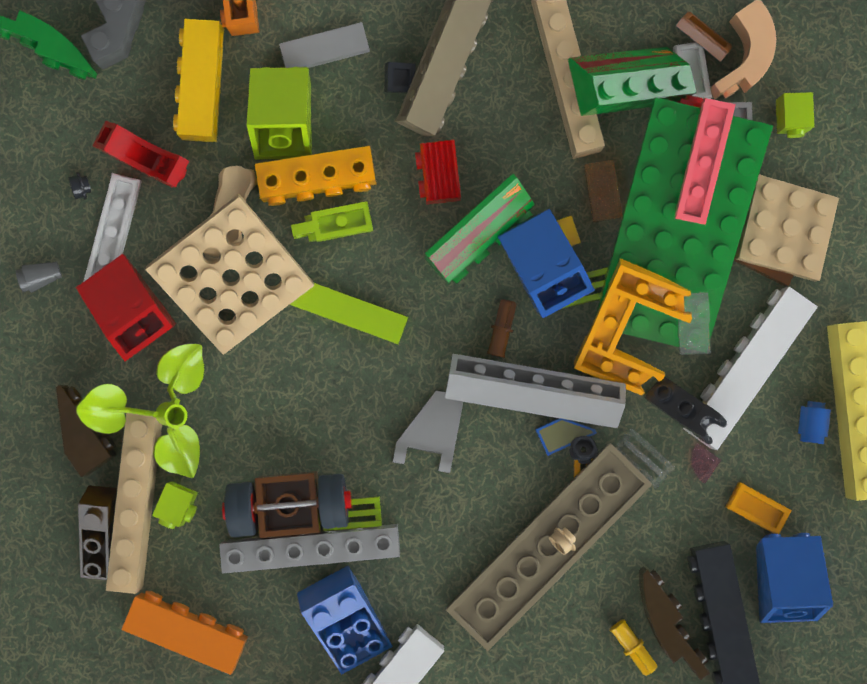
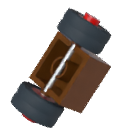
(286, 504)

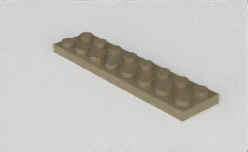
(530, 560)

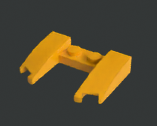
(627, 286)

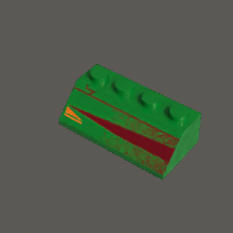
(629, 79)
(479, 230)

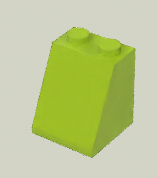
(279, 112)

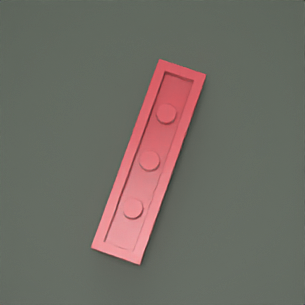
(704, 160)

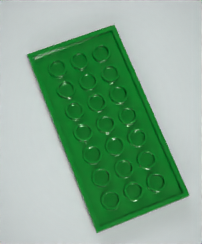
(678, 249)

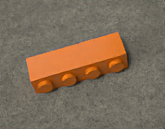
(185, 632)

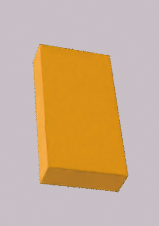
(758, 508)

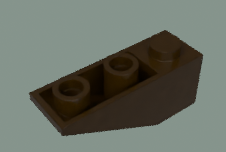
(82, 445)
(96, 522)

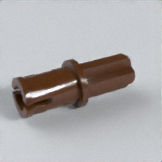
(502, 328)

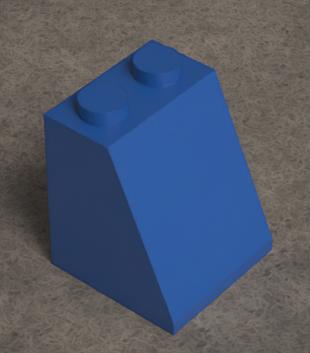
(792, 579)

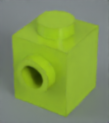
(795, 114)
(175, 505)

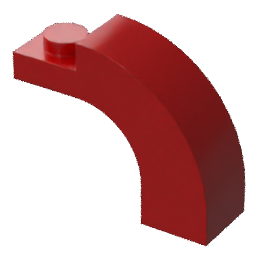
(140, 154)

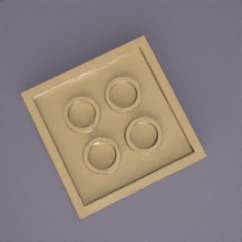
(787, 228)

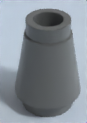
(36, 276)

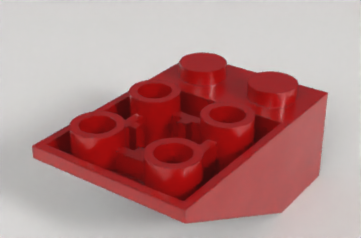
(125, 307)

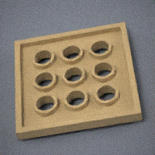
(212, 233)

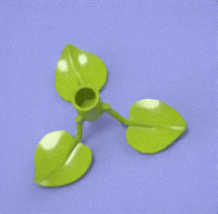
(180, 448)

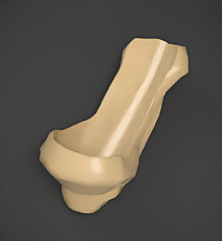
(232, 181)

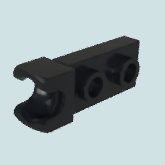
(685, 408)

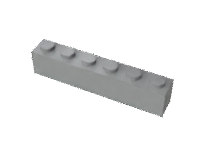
(536, 391)

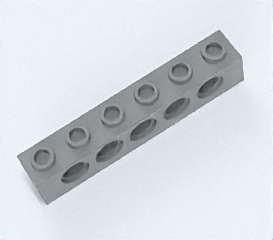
(309, 549)

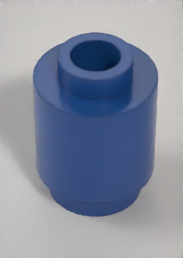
(814, 422)

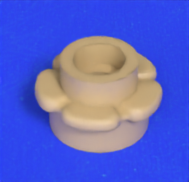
(563, 540)

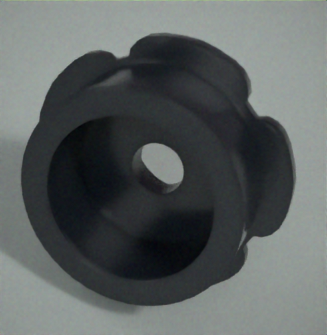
(79, 186)
(583, 442)

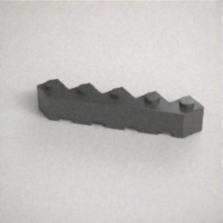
(113, 40)

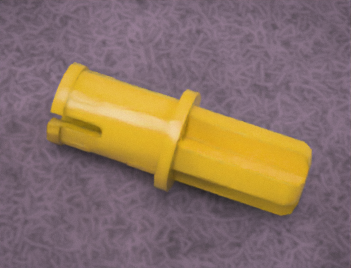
(633, 647)

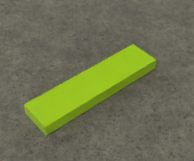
(352, 312)

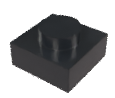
(398, 77)

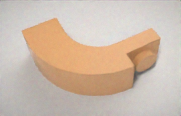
(759, 43)

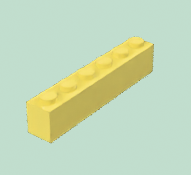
(849, 375)

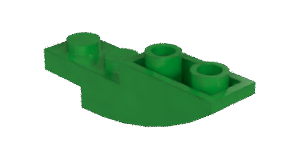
(48, 44)

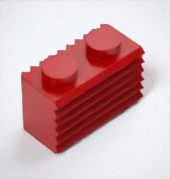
(439, 172)

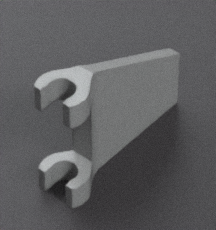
(433, 430)

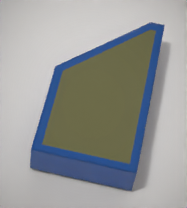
(560, 433)

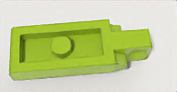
(334, 223)

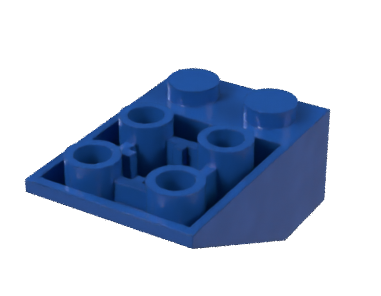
(546, 263)
(343, 619)

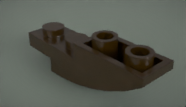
(662, 616)

